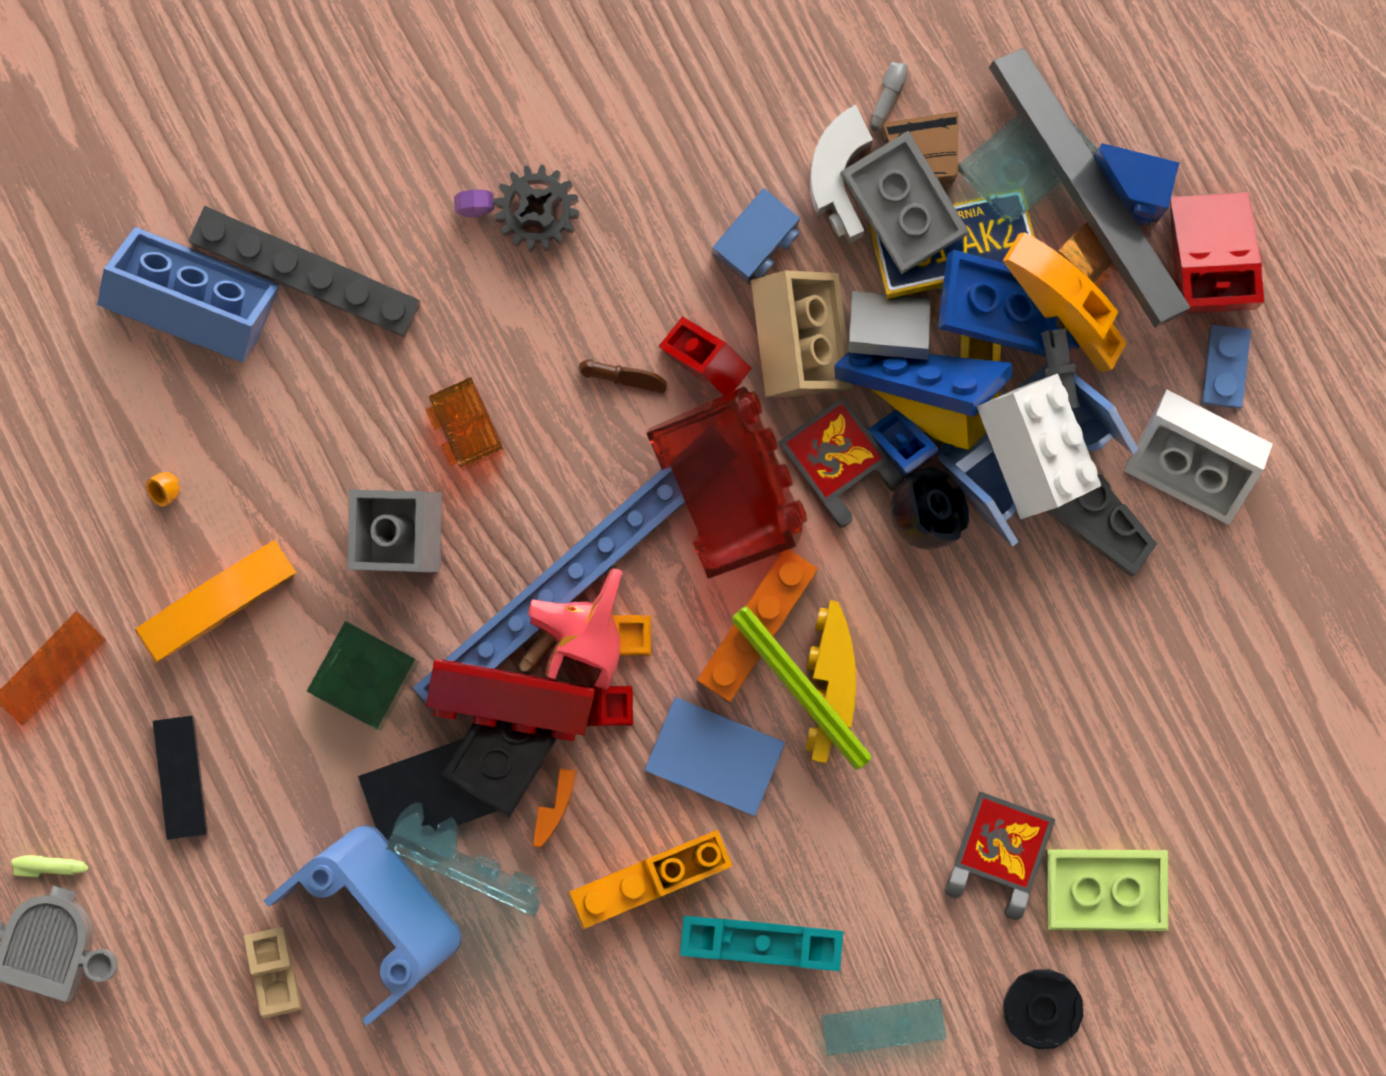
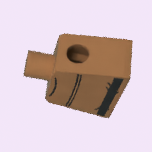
(936, 139)

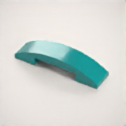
(761, 942)

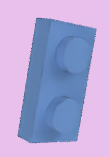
(1225, 366)

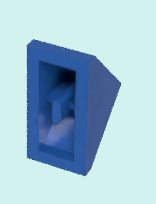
(903, 442)

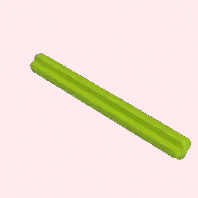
(801, 688)

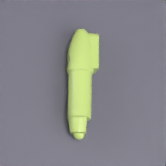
(36, 865)

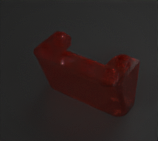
(730, 481)

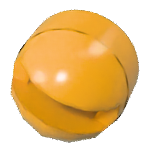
(163, 488)

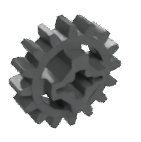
(550, 197)

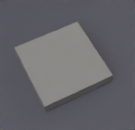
(889, 325)

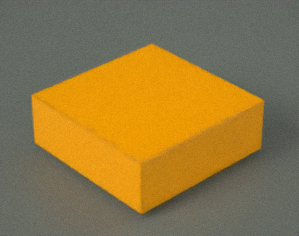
(634, 634)

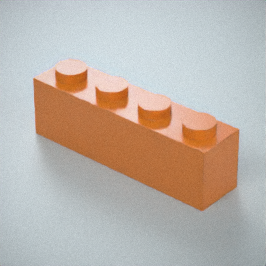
(771, 605)

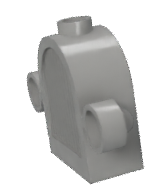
(50, 947)

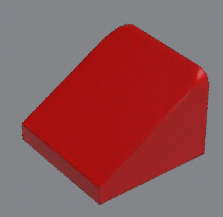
(612, 707)

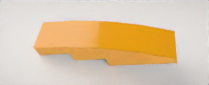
(215, 601)

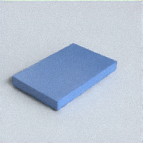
(714, 756)

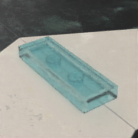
(883, 1026)

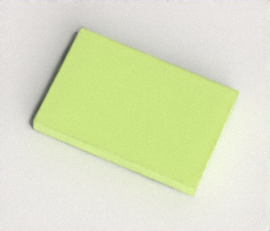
(1107, 890)

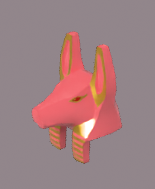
(582, 631)

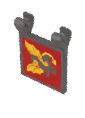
(836, 454)
(1003, 847)

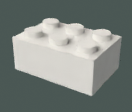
(1039, 446)

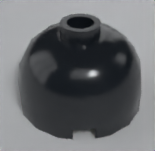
(928, 509)

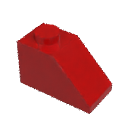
(705, 356)

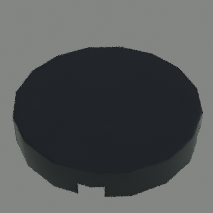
(1043, 1008)

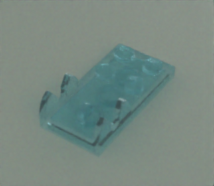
(438, 852)

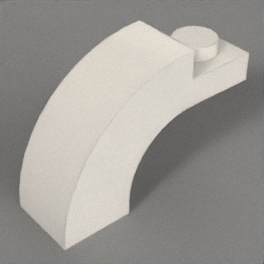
(836, 148)

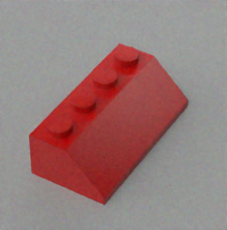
(509, 697)

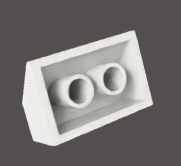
(1198, 457)

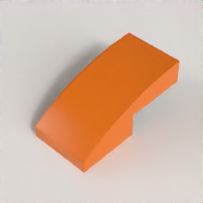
(550, 818)

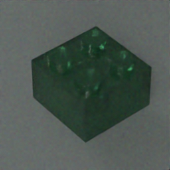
(362, 676)

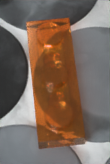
(50, 668)

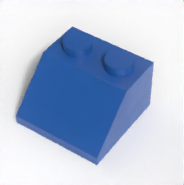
(1139, 180)

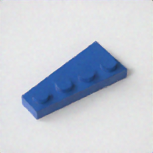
(939, 381)

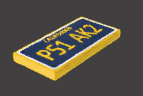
(988, 238)

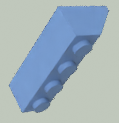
(187, 294)

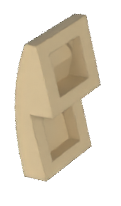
(273, 972)

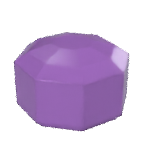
(474, 203)

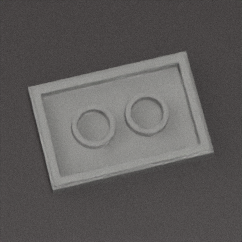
(905, 202)

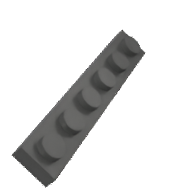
(304, 271)

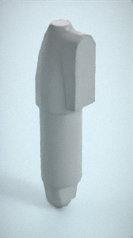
(892, 84)

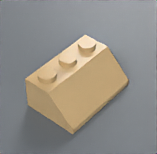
(800, 332)

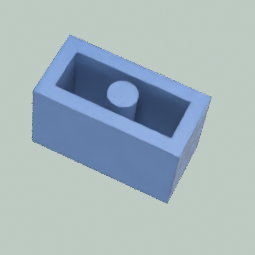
(757, 236)

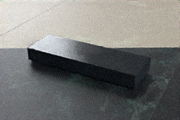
(180, 777)

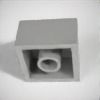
(394, 530)

